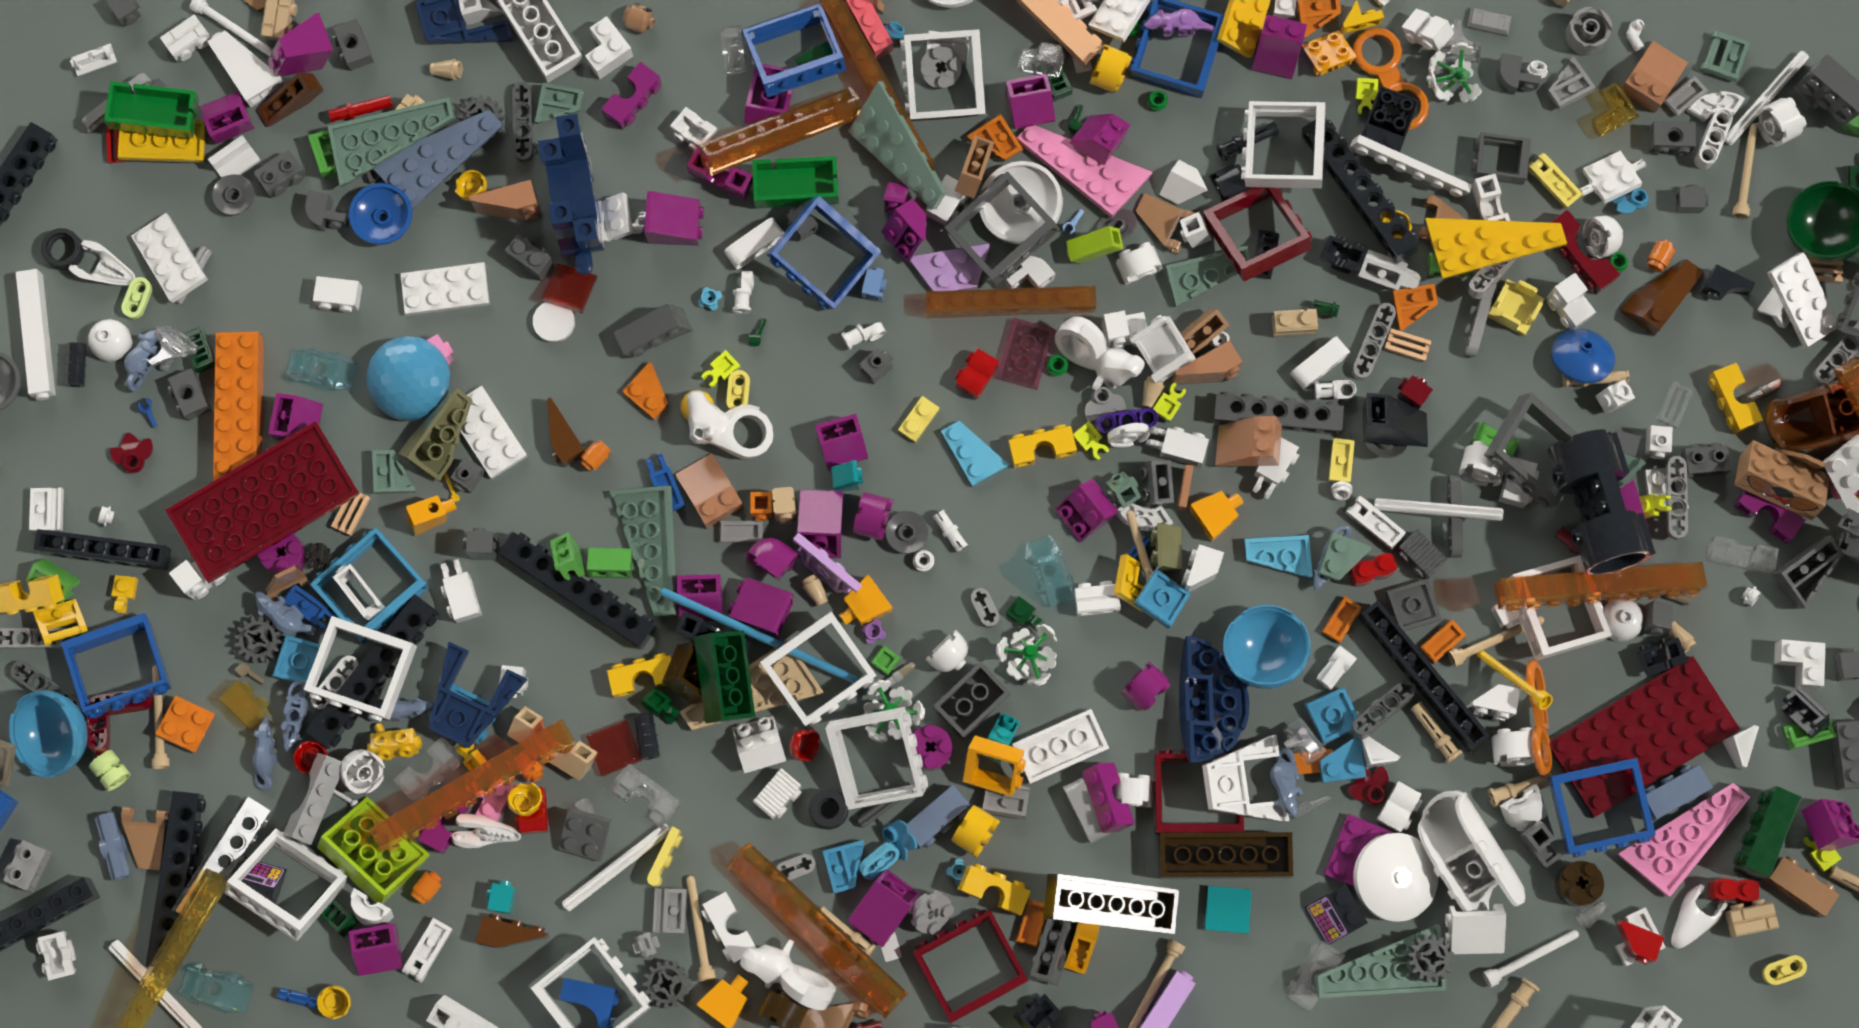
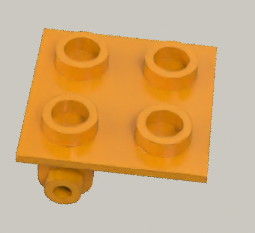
(1329, 52)

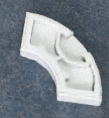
(1710, 103)
(1146, 517)

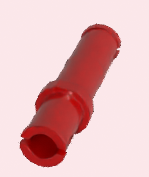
(361, 108)

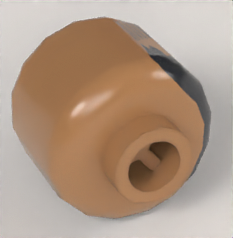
(638, 18)

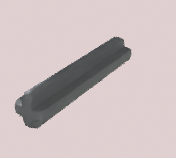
(876, 811)

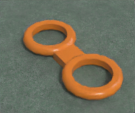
(1389, 74)
(1539, 733)

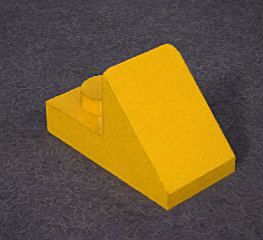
(1356, 21)

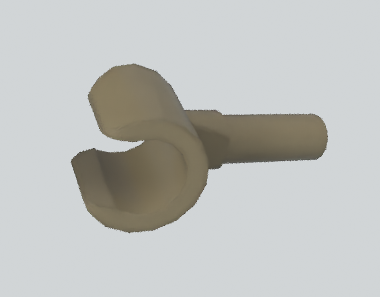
(244, 669)

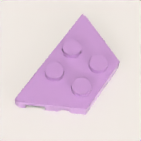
(950, 269)
(831, 572)

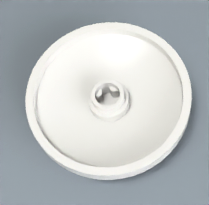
(1009, 214)
(1395, 877)

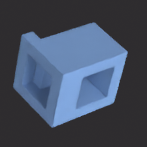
(874, 284)

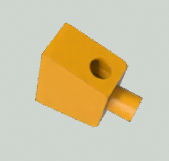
(1216, 513)
(421, 516)
(865, 604)
(725, 1001)

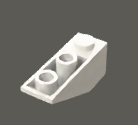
(451, 1014)

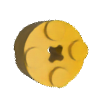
(1109, 69)
(975, 831)

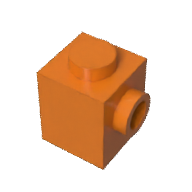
(761, 505)

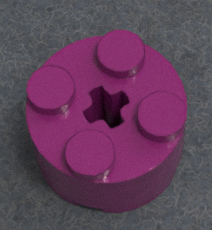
(872, 516)
(294, 555)
(1145, 687)
(943, 747)

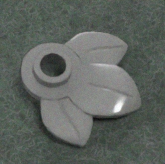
(1097, 407)

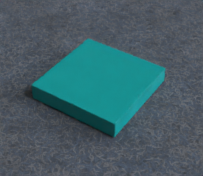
(1228, 909)

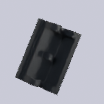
(1805, 712)

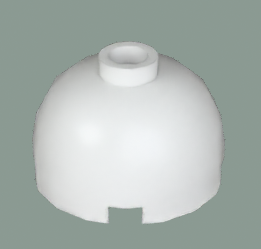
(1603, 236)
(110, 340)
(1623, 619)
(949, 653)
(362, 771)

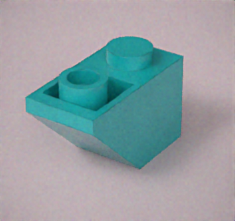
(847, 476)
(1003, 732)

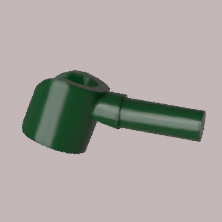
(1074, 124)
(755, 339)

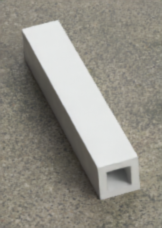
(35, 334)

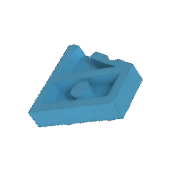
(1343, 763)
(844, 865)

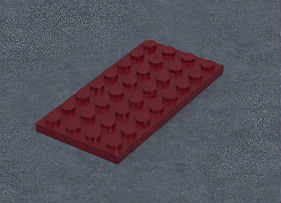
(262, 502)
(1657, 724)

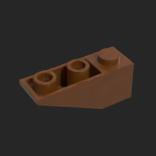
(503, 934)

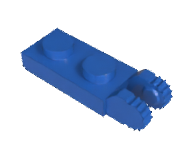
(665, 478)
(309, 606)

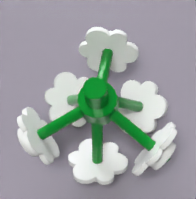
(1458, 73)
(1023, 642)
(900, 698)

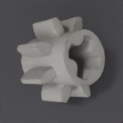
(645, 945)

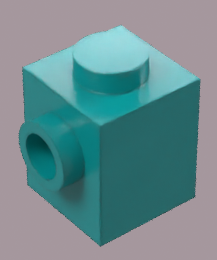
(501, 897)

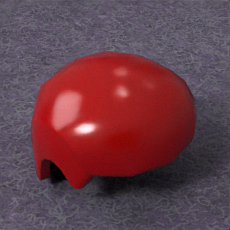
(804, 744)
(306, 754)

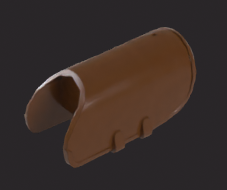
(1812, 418)

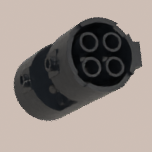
(1608, 533)

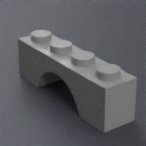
(307, 818)

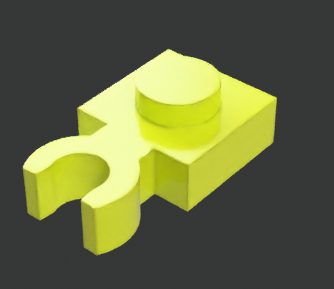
(1366, 92)
(722, 367)
(1168, 404)
(1088, 438)
(1653, 503)
(1822, 858)

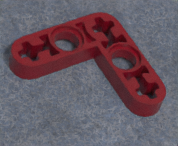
(104, 731)

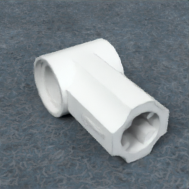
(1338, 664)

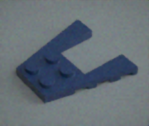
(445, 24)
(463, 718)

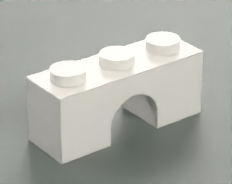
(1487, 197)
(718, 912)

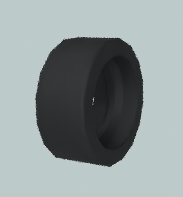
(51, 238)

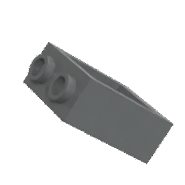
(1523, 146)

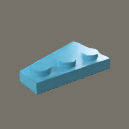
(972, 454)
(1281, 553)

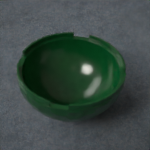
(1825, 221)

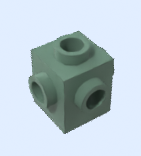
(1123, 489)

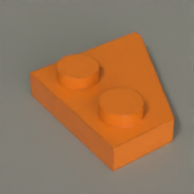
(1317, 13)
(1004, 140)
(1413, 303)
(647, 392)

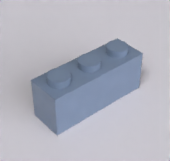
(1677, 791)
(938, 817)

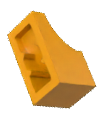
(1082, 947)

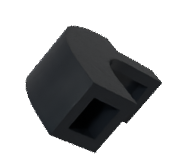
(692, 626)

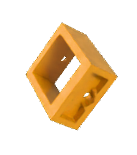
(990, 780)

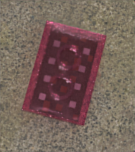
(1025, 353)

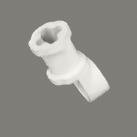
(742, 294)
(859, 334)
(1333, 389)

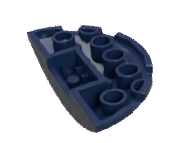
(1210, 702)

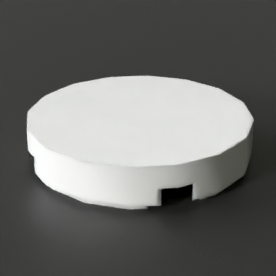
(553, 322)
(1127, 434)

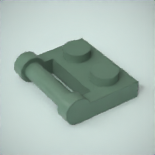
(1731, 59)

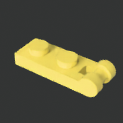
(1554, 181)
(664, 857)

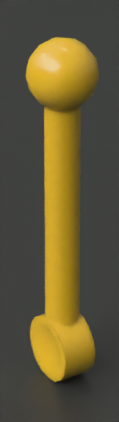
(456, 497)

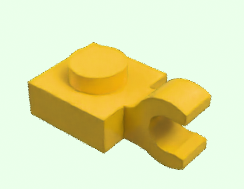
(123, 589)
(472, 758)

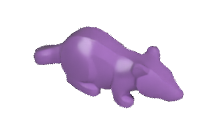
(1181, 21)

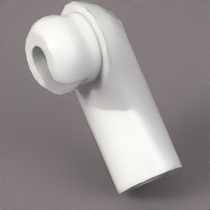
(1633, 34)

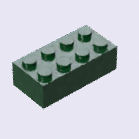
(724, 676)
(1766, 833)

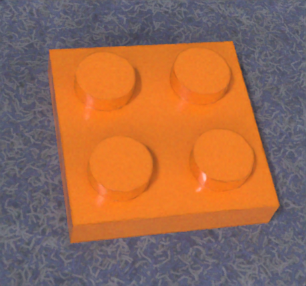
(185, 724)

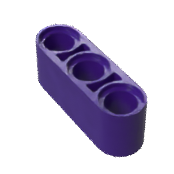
(1115, 419)

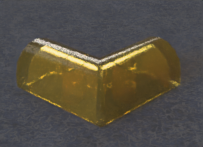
(1620, 110)

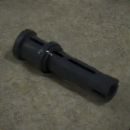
(1236, 144)

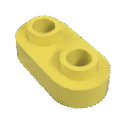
(738, 392)
(1783, 970)

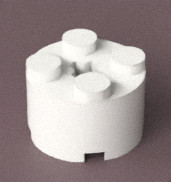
(1780, 121)
(1477, 467)
(1512, 747)

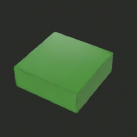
(885, 660)

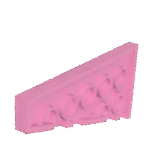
(1104, 185)
(1684, 840)

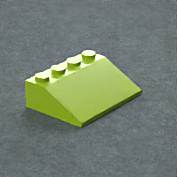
(359, 857)

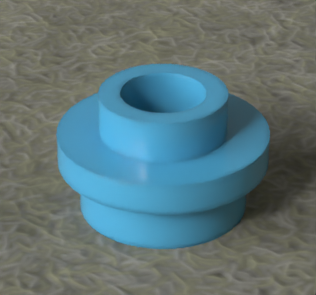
(895, 30)

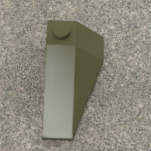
(435, 440)

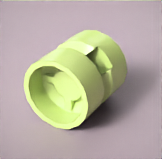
(109, 770)

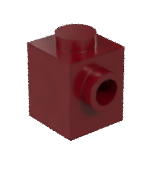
(1414, 391)

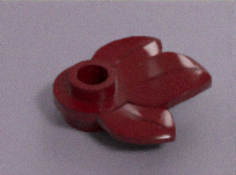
(131, 450)
(1374, 781)

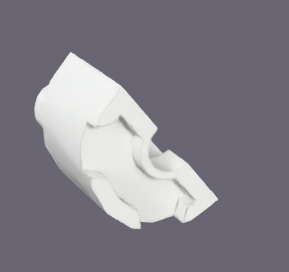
(692, 129)
(1138, 263)
(1134, 790)
(1524, 811)
(369, 914)
(57, 954)

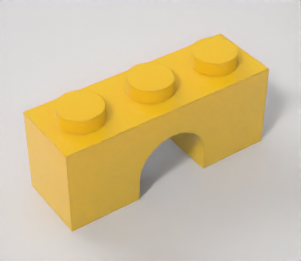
(1738, 415)
(1059, 440)
(43, 592)
(623, 677)
(1012, 895)

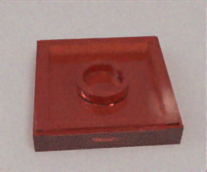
(569, 288)
(614, 747)

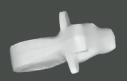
(1111, 365)
(715, 427)
(797, 981)

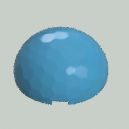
(408, 378)
(1266, 647)
(48, 733)

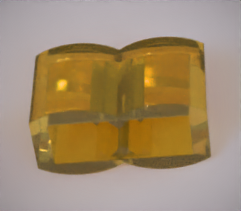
(245, 704)

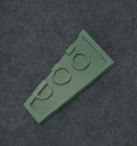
(1200, 274)

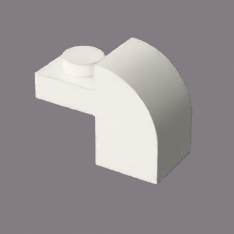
(1034, 270)

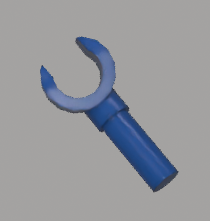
(147, 410)

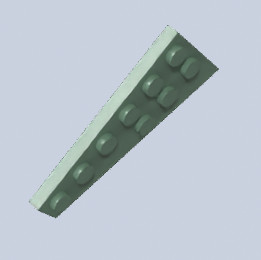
(374, 139)
(893, 143)
(650, 535)
(1379, 972)

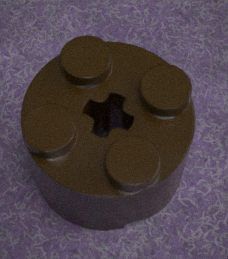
(1579, 871)
(782, 1009)

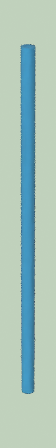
(758, 635)

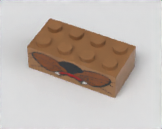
(1782, 480)

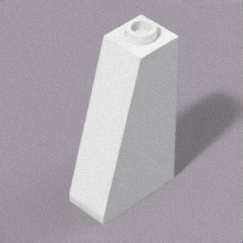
(247, 71)

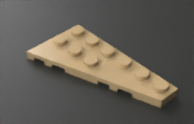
(765, 692)

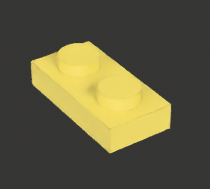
(918, 419)
(1341, 460)

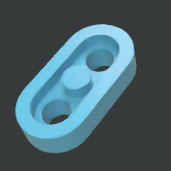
(879, 861)

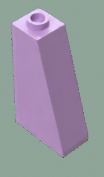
(1169, 1001)

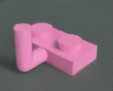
(495, 803)

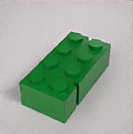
(151, 110)
(795, 181)

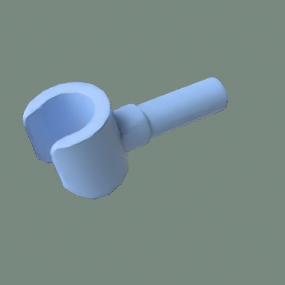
(1073, 222)

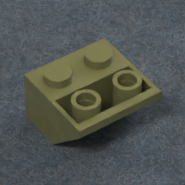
(1167, 548)

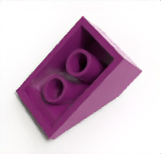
(758, 105)

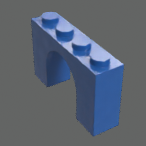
(596, 997)

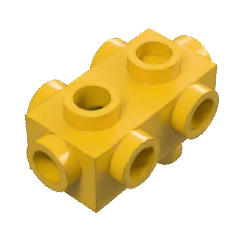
(394, 743)

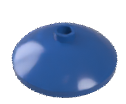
(371, 205)
(1582, 363)

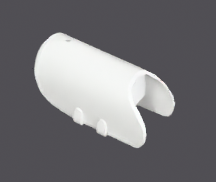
(1466, 853)

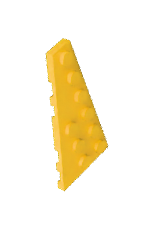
(1477, 244)

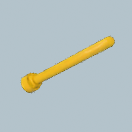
(1540, 698)

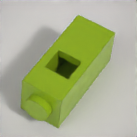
(1094, 245)

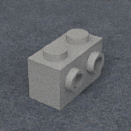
(27, 865)

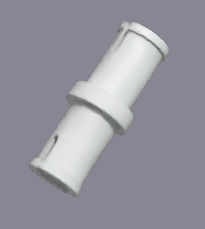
(950, 531)

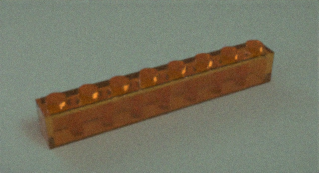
(780, 131)
(1010, 302)

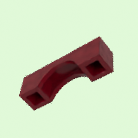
(1596, 273)

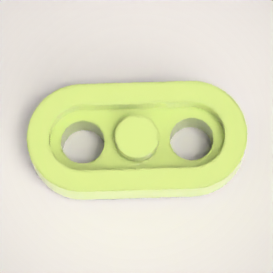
(135, 298)

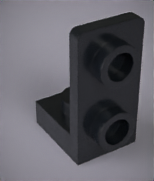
(1266, 241)

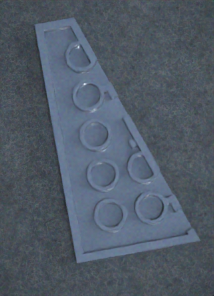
(436, 157)

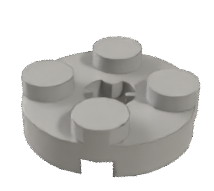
(953, 67)
(941, 908)

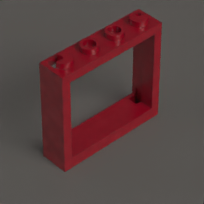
(1271, 258)
(1168, 757)
(960, 928)

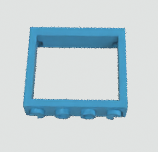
(354, 551)

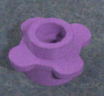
(875, 625)

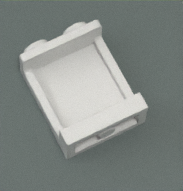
(1162, 347)
(1476, 931)

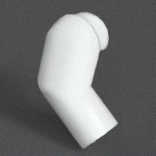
(639, 224)

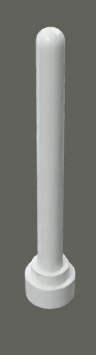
(201, 6)
(1493, 976)

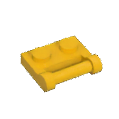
(59, 616)

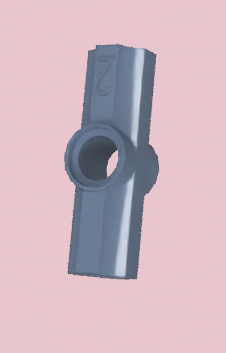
(113, 846)

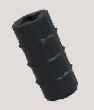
(75, 364)
(646, 736)

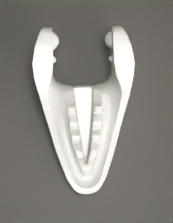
(108, 269)
(486, 832)
(1692, 921)

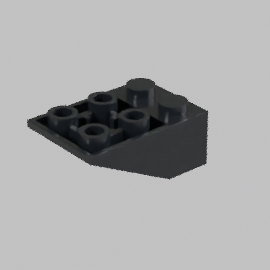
(1390, 118)
(1393, 422)

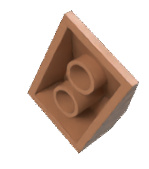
(1654, 76)
(510, 202)
(1211, 367)
(1249, 442)
(709, 491)

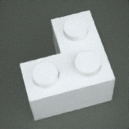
(611, 51)
(1569, 302)
(1119, 328)
(192, 581)
(1808, 659)

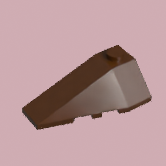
(1660, 298)

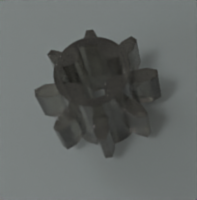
(318, 555)

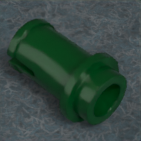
(1327, 308)

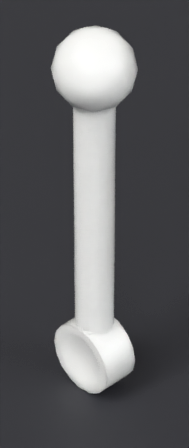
(353, 803)

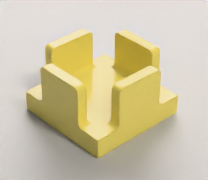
(1516, 306)

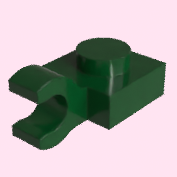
(1023, 612)
(658, 703)

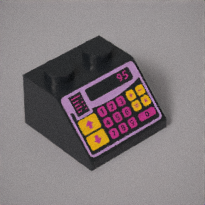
(265, 880)
(1336, 914)

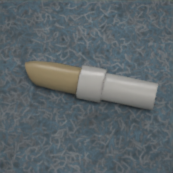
(898, 675)

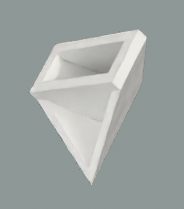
(478, 10)
(1182, 183)
(1741, 745)
(1376, 754)

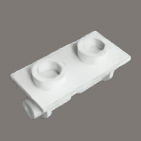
(93, 59)

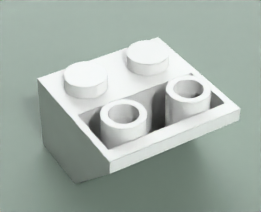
(1204, 567)
(1498, 702)
(758, 744)

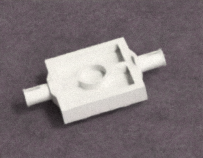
(1612, 177)

